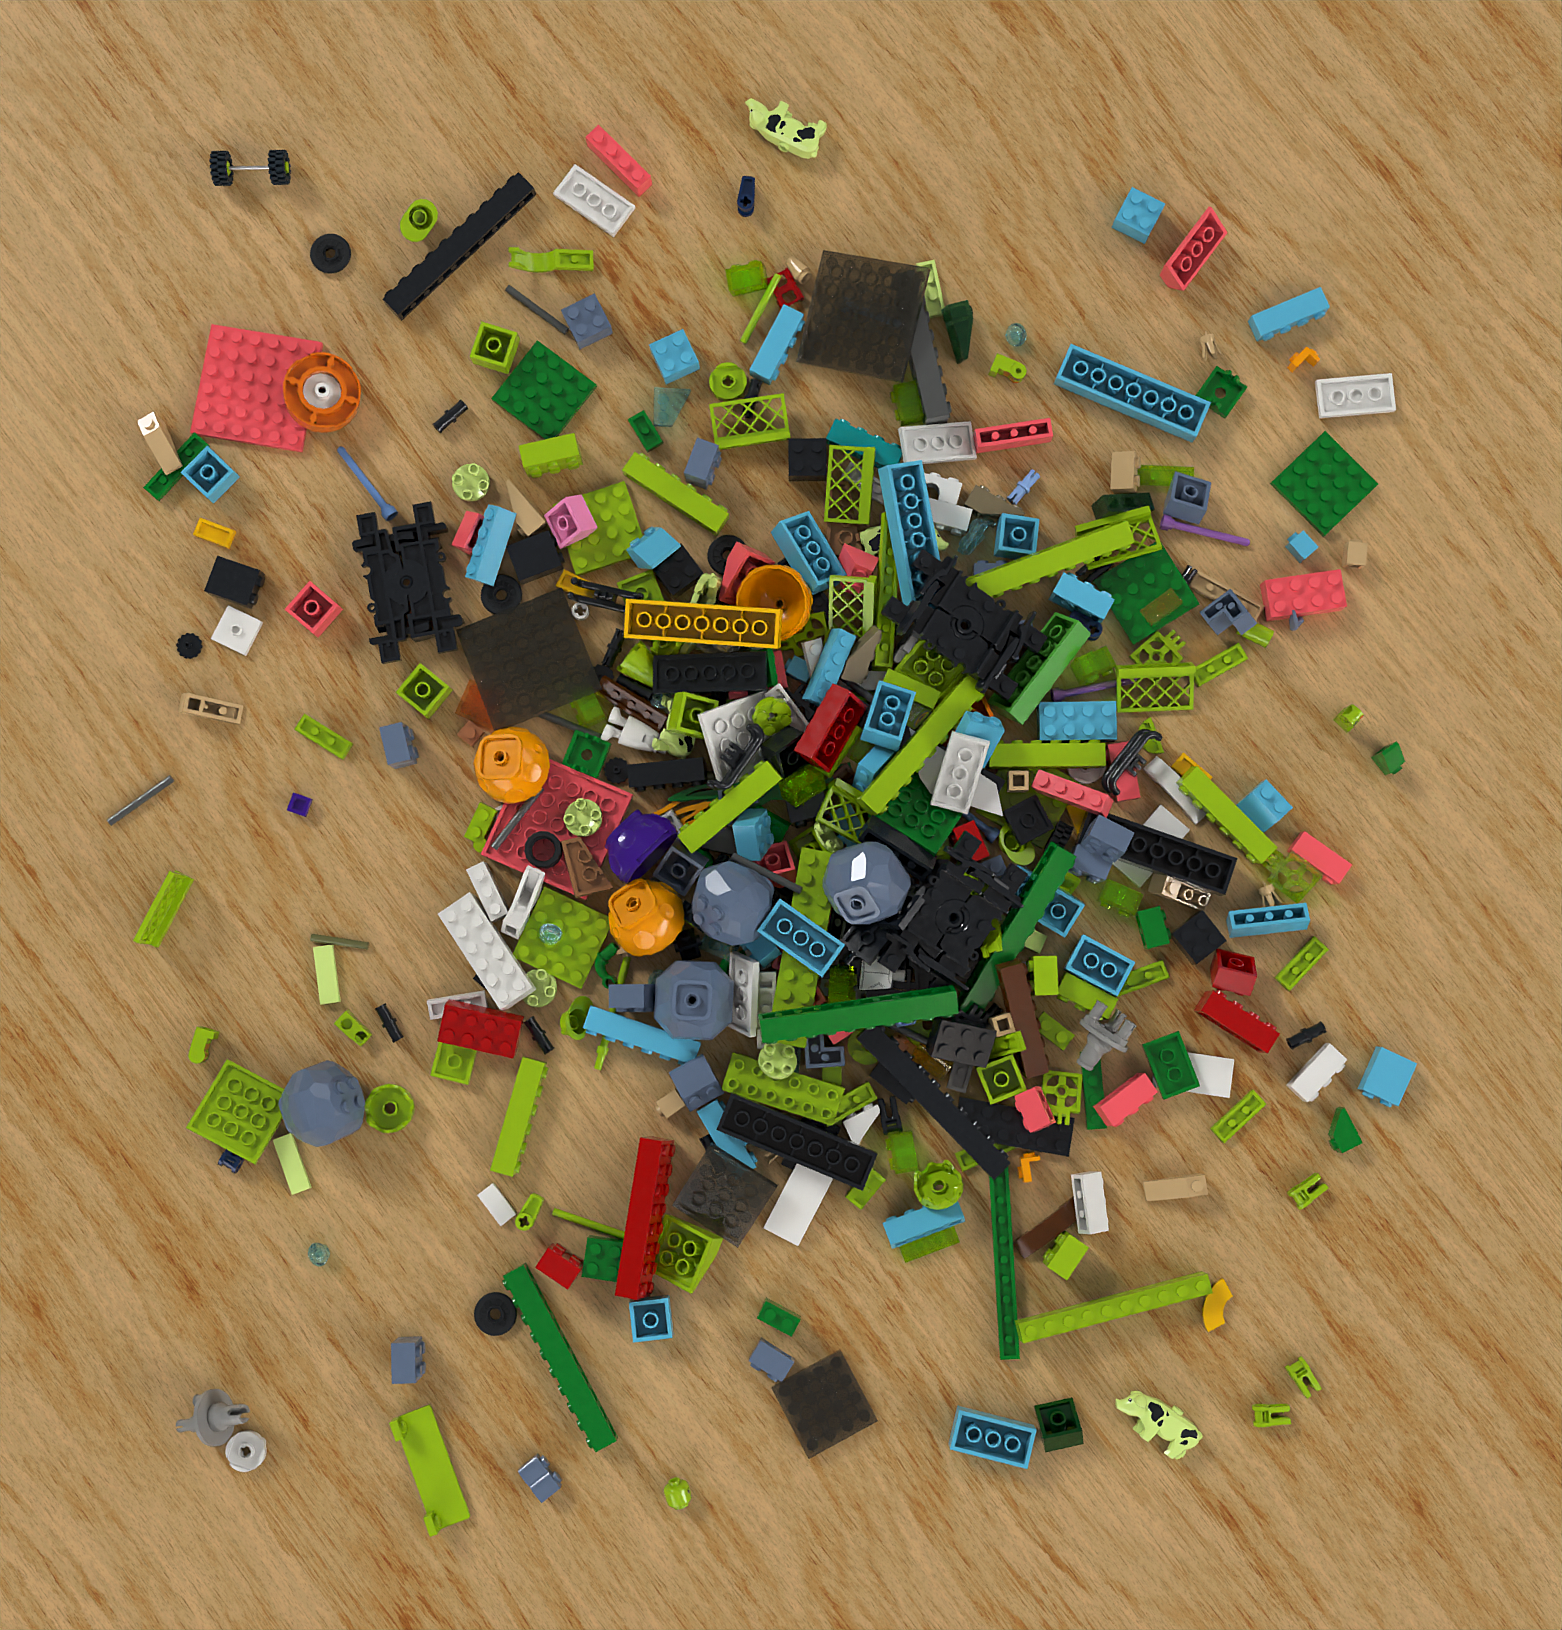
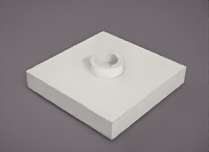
(237, 630)

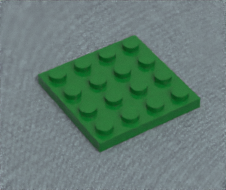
(544, 392)
(1324, 483)
(1139, 583)
(918, 819)

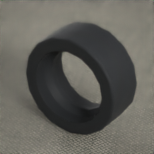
(543, 864)

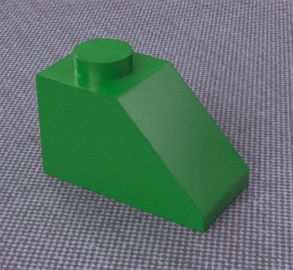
(1389, 758)
(1343, 1132)

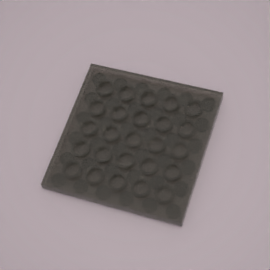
(863, 315)
(528, 660)

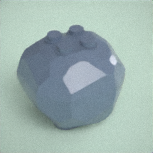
(865, 883)
(731, 902)
(693, 1000)
(322, 1104)

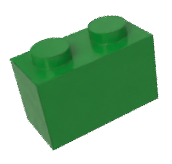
(1152, 927)
(779, 1317)

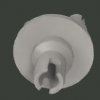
(1103, 1037)
(213, 1417)

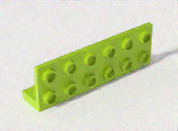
(793, 1094)
(431, 1468)

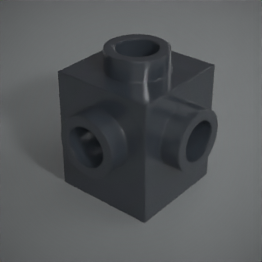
(688, 944)

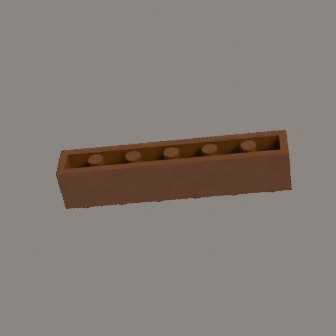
(1021, 1007)

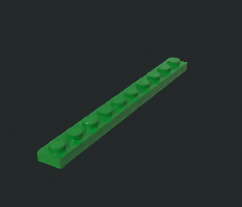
(1004, 1266)

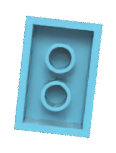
(1082, 597)
(888, 715)
(1099, 965)

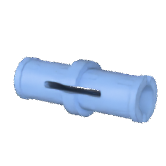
(1023, 487)

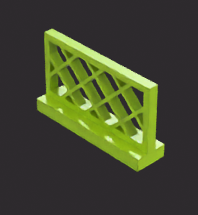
(756, 437)
(866, 484)
(1135, 518)
(868, 601)
(1152, 671)
(844, 792)
(163, 909)

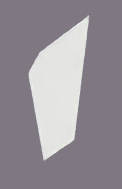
(986, 792)

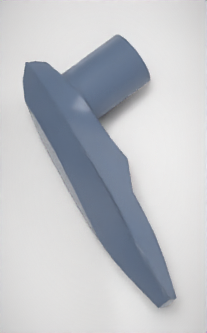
(1294, 621)

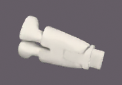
(634, 734)

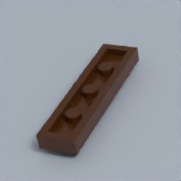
(632, 704)

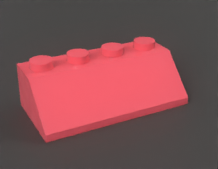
(1193, 251)

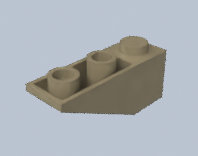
(988, 505)
(861, 655)

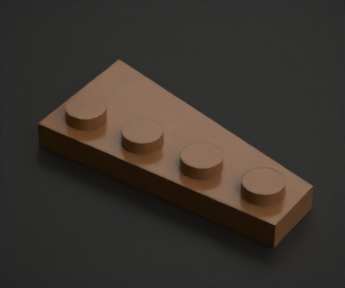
(841, 532)

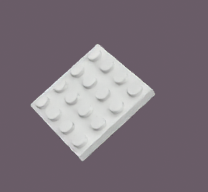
(729, 725)

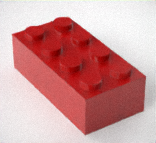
(830, 728)
(1236, 1021)
(480, 1028)

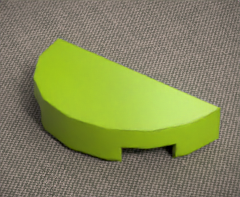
(1152, 746)

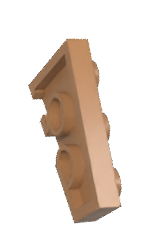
(582, 869)

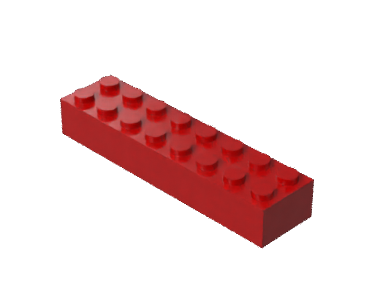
(645, 1218)

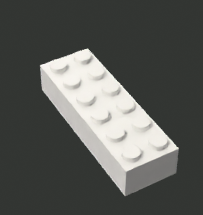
(487, 951)

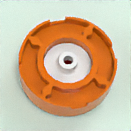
(319, 374)

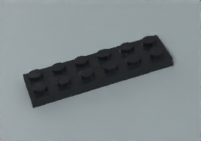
(710, 672)
(1006, 1128)

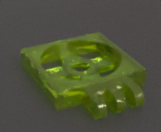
(1279, 865)

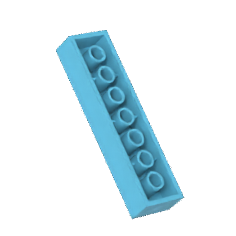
(1132, 393)
(908, 522)

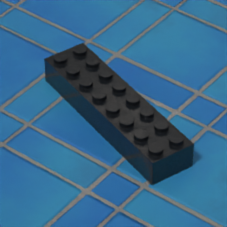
(1172, 856)
(797, 1141)

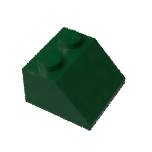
(1059, 1424)

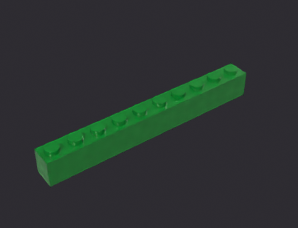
(1019, 924)
(858, 1014)
(560, 1357)

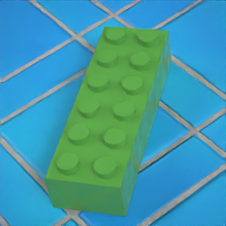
(1039, 671)

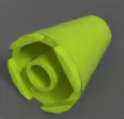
(638, 664)

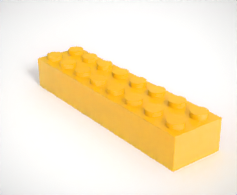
(703, 623)

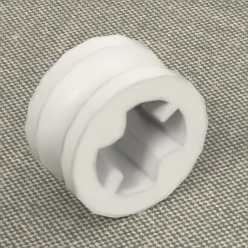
(576, 615)

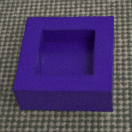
(299, 804)

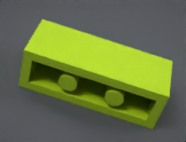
(1084, 994)

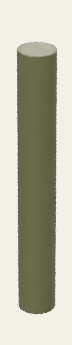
(339, 941)

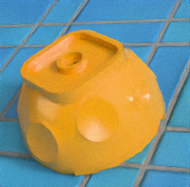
(772, 583)
(521, 770)
(645, 916)

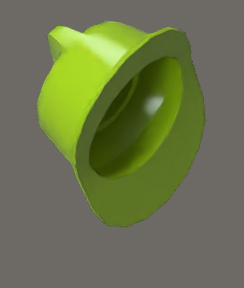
(418, 220)
(1018, 854)
(574, 1019)

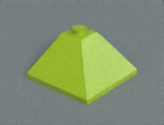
(930, 669)
(685, 1252)

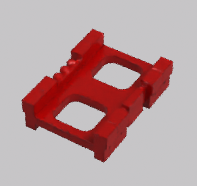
(789, 286)

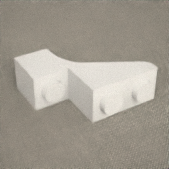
(524, 901)
(859, 1123)

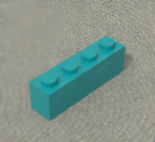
(846, 435)

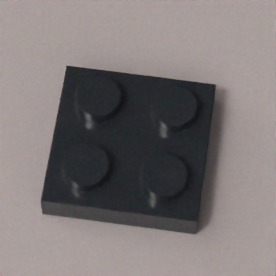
(1027, 820)

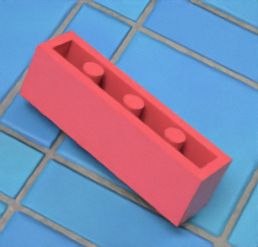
(618, 160)
(1013, 435)
(1072, 793)

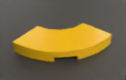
(1214, 1305)

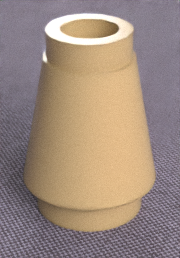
(799, 271)

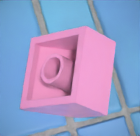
(570, 520)

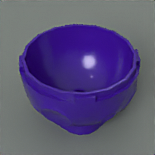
(639, 844)

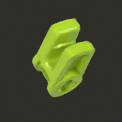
(1302, 1196)
(531, 1210)
(1298, 1371)
(1263, 1414)

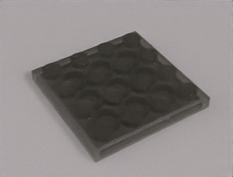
(724, 1195)
(824, 1404)

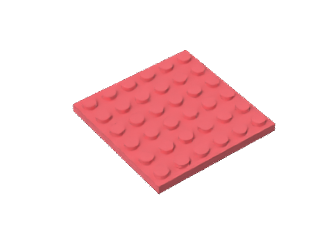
(243, 388)
(547, 814)

